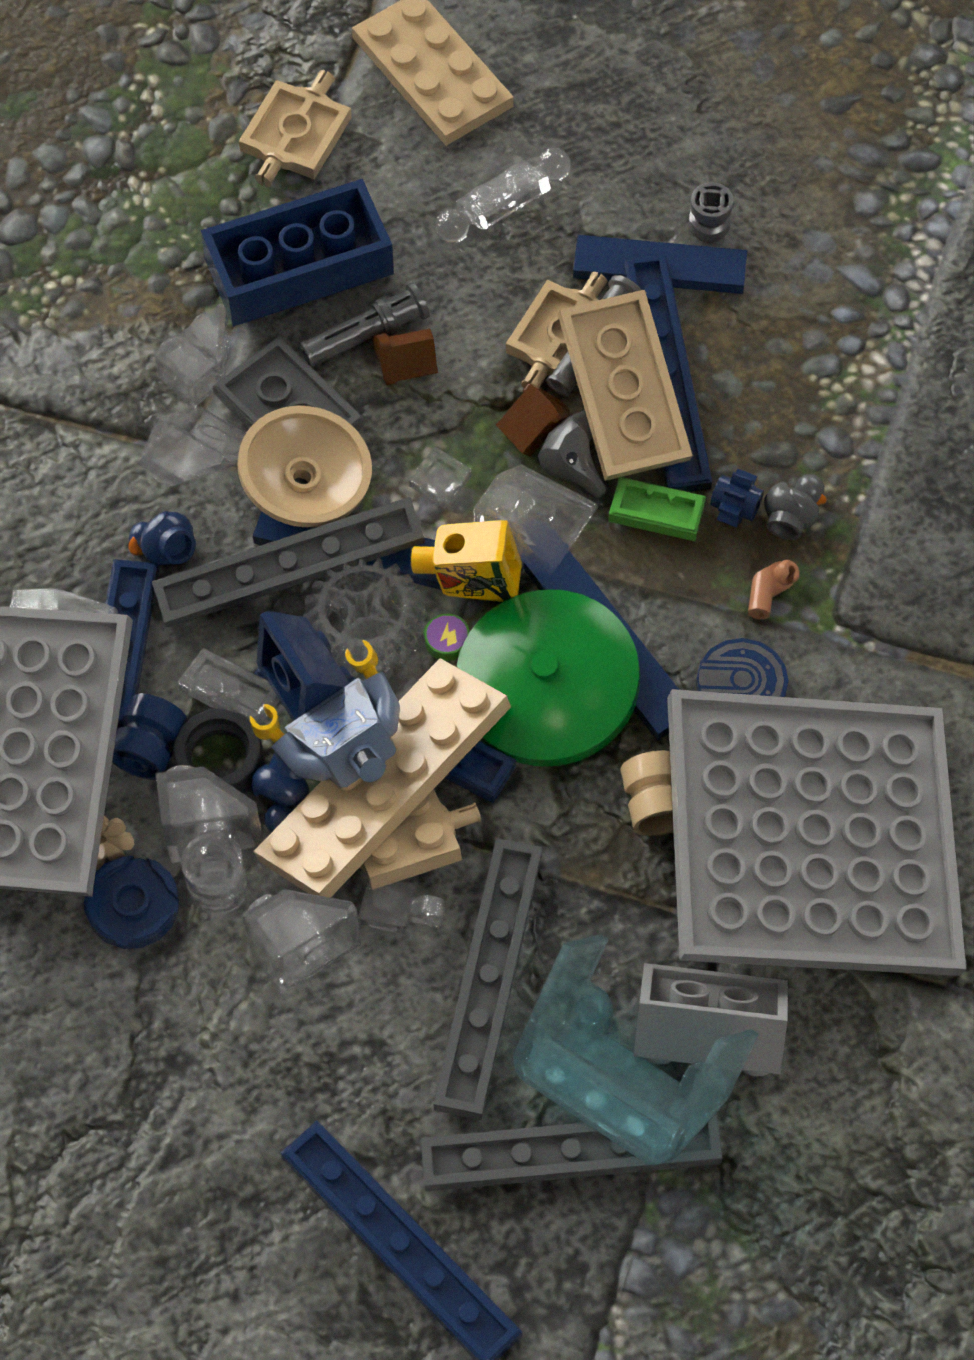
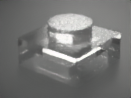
(440, 477)

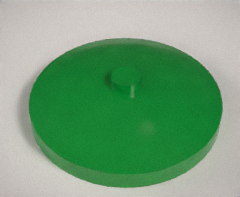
(563, 671)

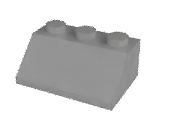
(692, 1008)

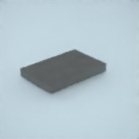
(276, 380)

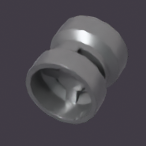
(710, 211)

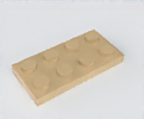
(432, 68)
(624, 385)

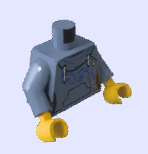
(344, 734)

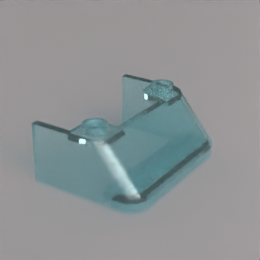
(601, 1080)

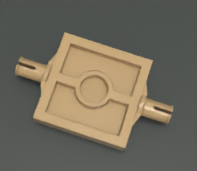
(295, 129)
(539, 333)
(420, 842)

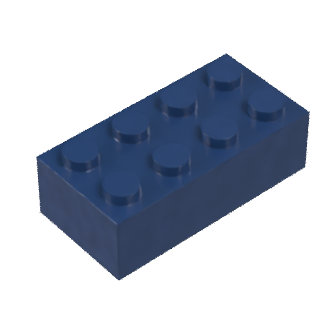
(297, 252)

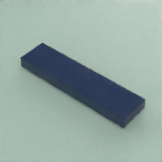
(689, 265)
(133, 595)

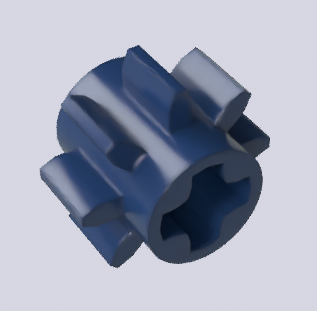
(737, 498)

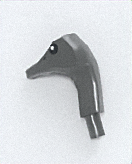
(569, 457)

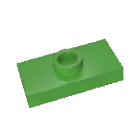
(657, 509)

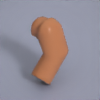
(768, 584)

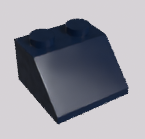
(297, 662)

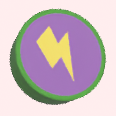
(445, 636)

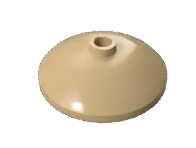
(308, 446)

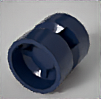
(148, 732)

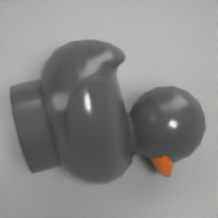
(794, 508)

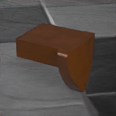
(405, 355)
(532, 419)

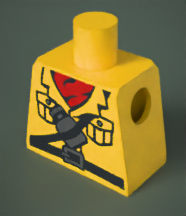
(472, 560)

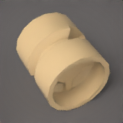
(649, 784)

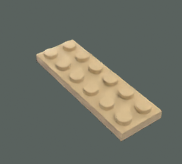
(343, 826)

